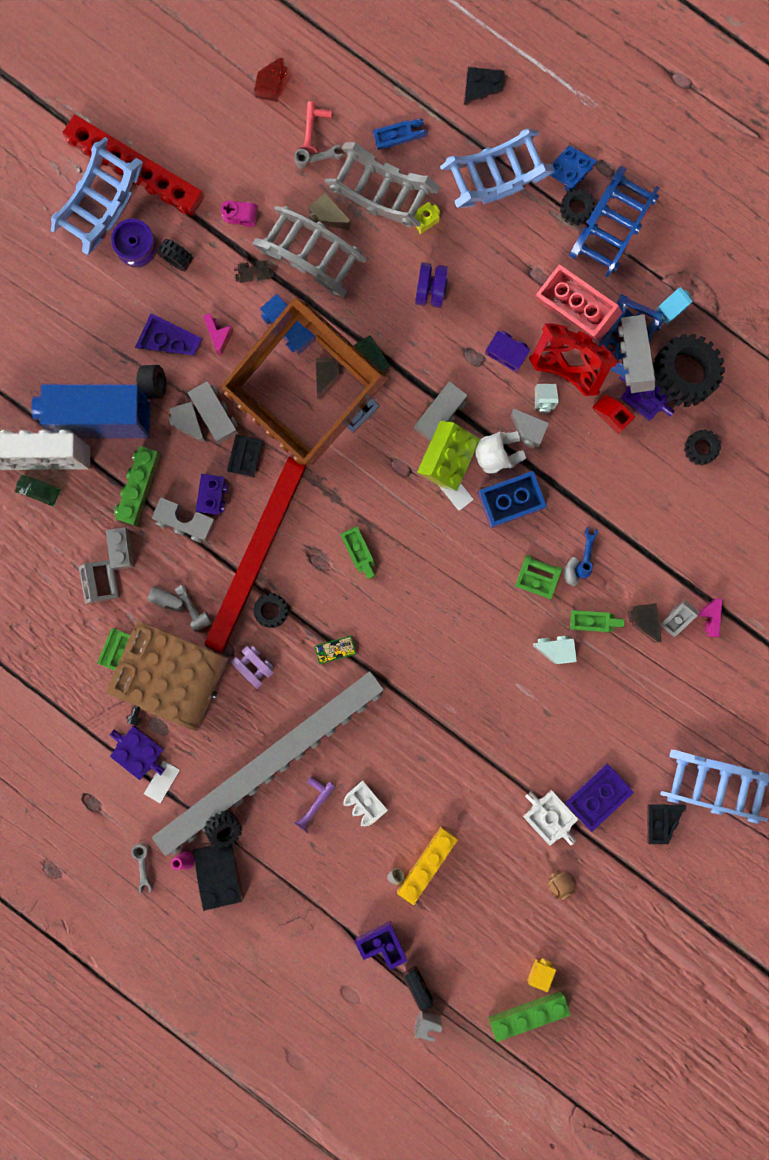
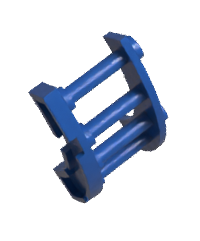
(603, 209)

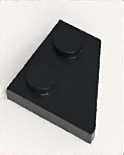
(482, 83)
(662, 821)

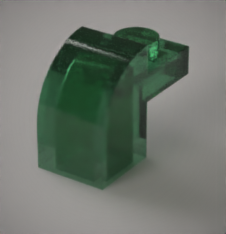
(37, 490)

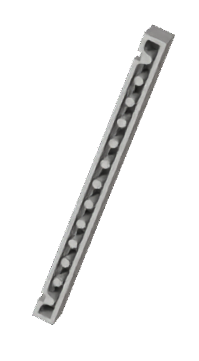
(269, 762)

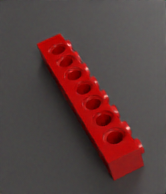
(193, 197)

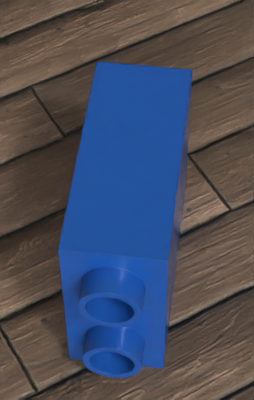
(93, 410)

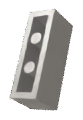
(441, 409)
(213, 412)

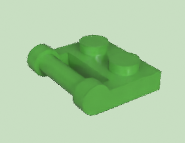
(537, 583)

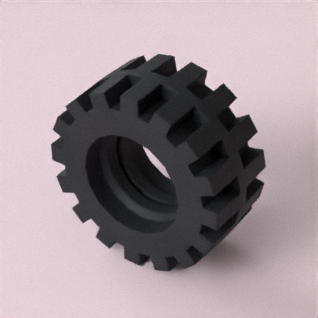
(577, 195)
(175, 255)
(710, 438)
(270, 598)
(219, 822)

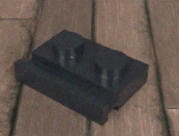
(245, 456)

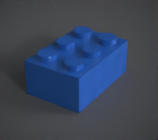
(511, 499)

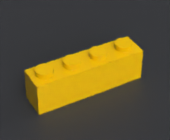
(427, 865)

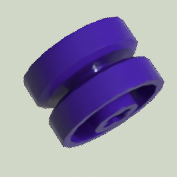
(134, 242)
(432, 285)

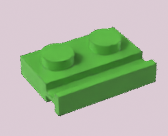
(113, 649)

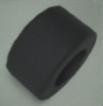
(152, 381)

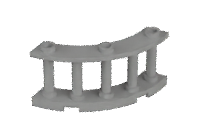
(391, 174)
(299, 261)

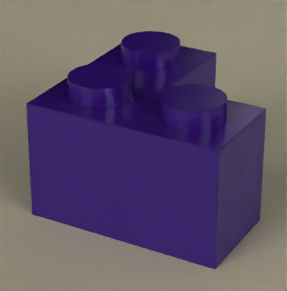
(382, 940)

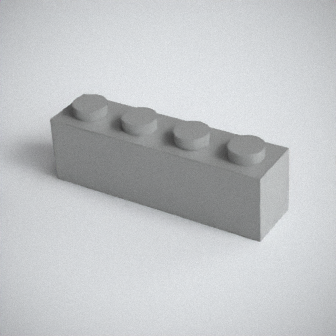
(637, 353)

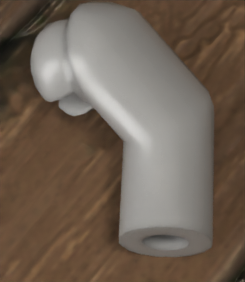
(569, 572)

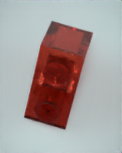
(269, 81)

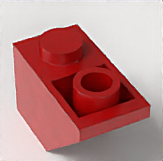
(613, 413)

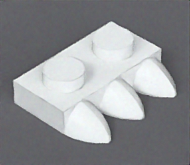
(366, 803)

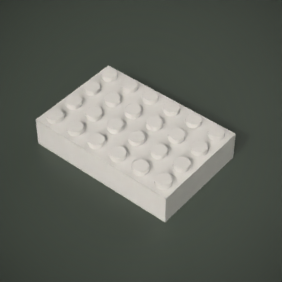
(43, 451)

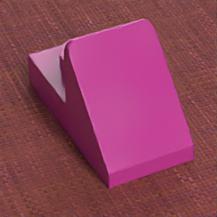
(219, 337)
(713, 613)

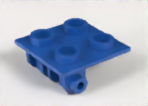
(572, 167)

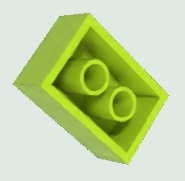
(448, 455)

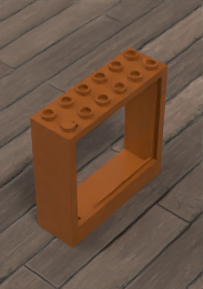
(332, 342)

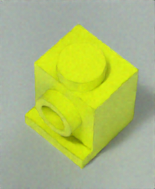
(427, 222)

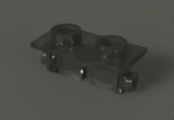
(261, 270)

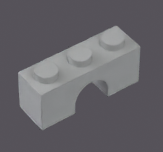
(167, 515)

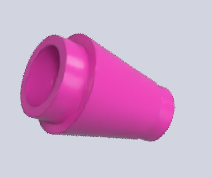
(183, 861)

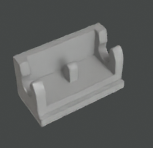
(427, 1023)

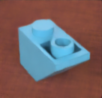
(674, 305)

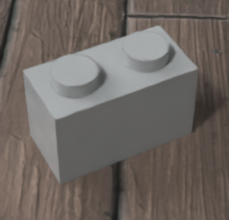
(119, 548)

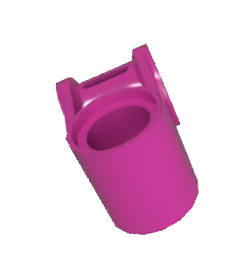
(242, 213)

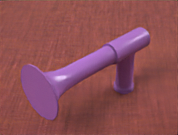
(325, 792)

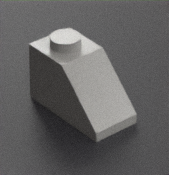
(186, 421)
(529, 428)

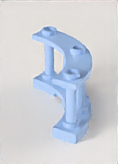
(502, 188)
(114, 207)
(725, 770)

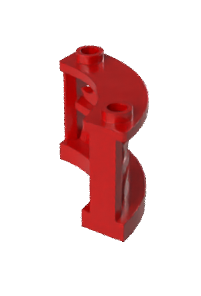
(578, 375)

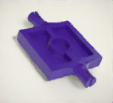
(646, 402)
(137, 752)

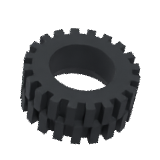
(673, 385)

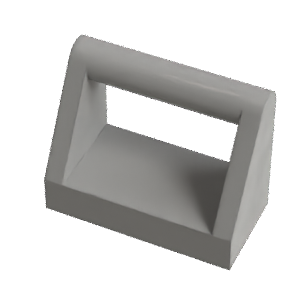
(89, 585)

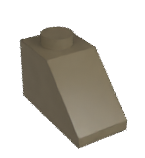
(328, 213)

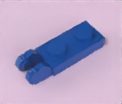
(398, 133)

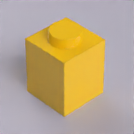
(541, 974)

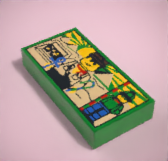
(335, 650)

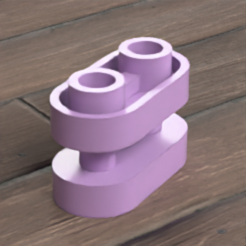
(264, 668)

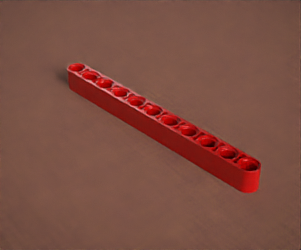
(255, 555)

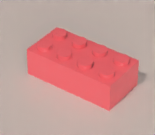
(578, 303)

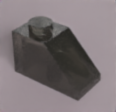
(327, 375)
(646, 620)

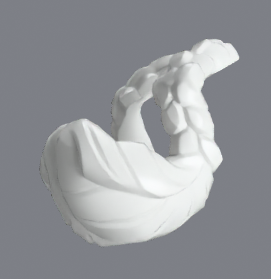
(491, 452)

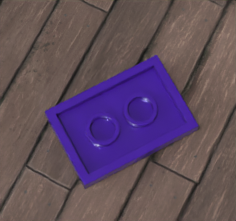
(599, 797)

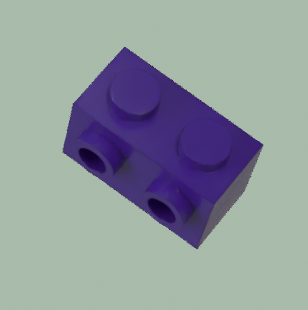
(211, 495)

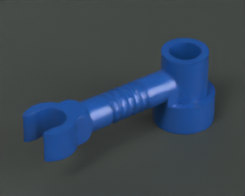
(580, 571)

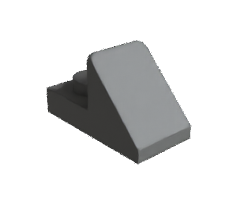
(679, 618)

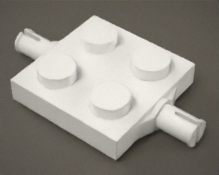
(550, 818)

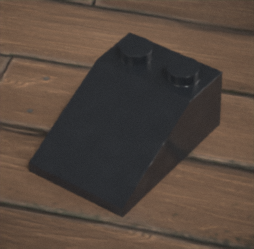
(217, 877)

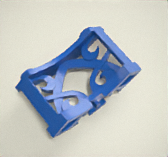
(609, 340)

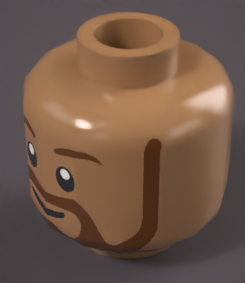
(561, 885)

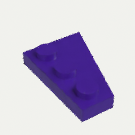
(167, 337)

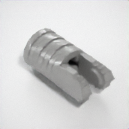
(164, 599)

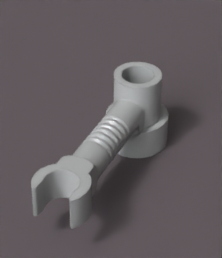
(303, 154)
(199, 621)
(141, 857)

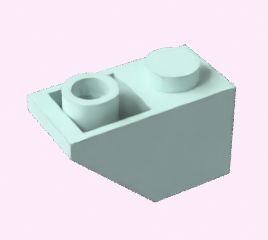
(546, 397)
(557, 651)

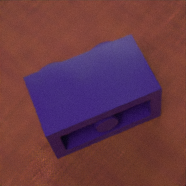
(507, 351)

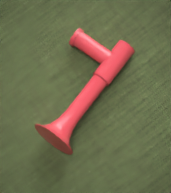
(310, 118)

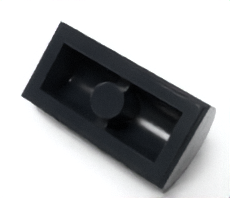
(418, 988)

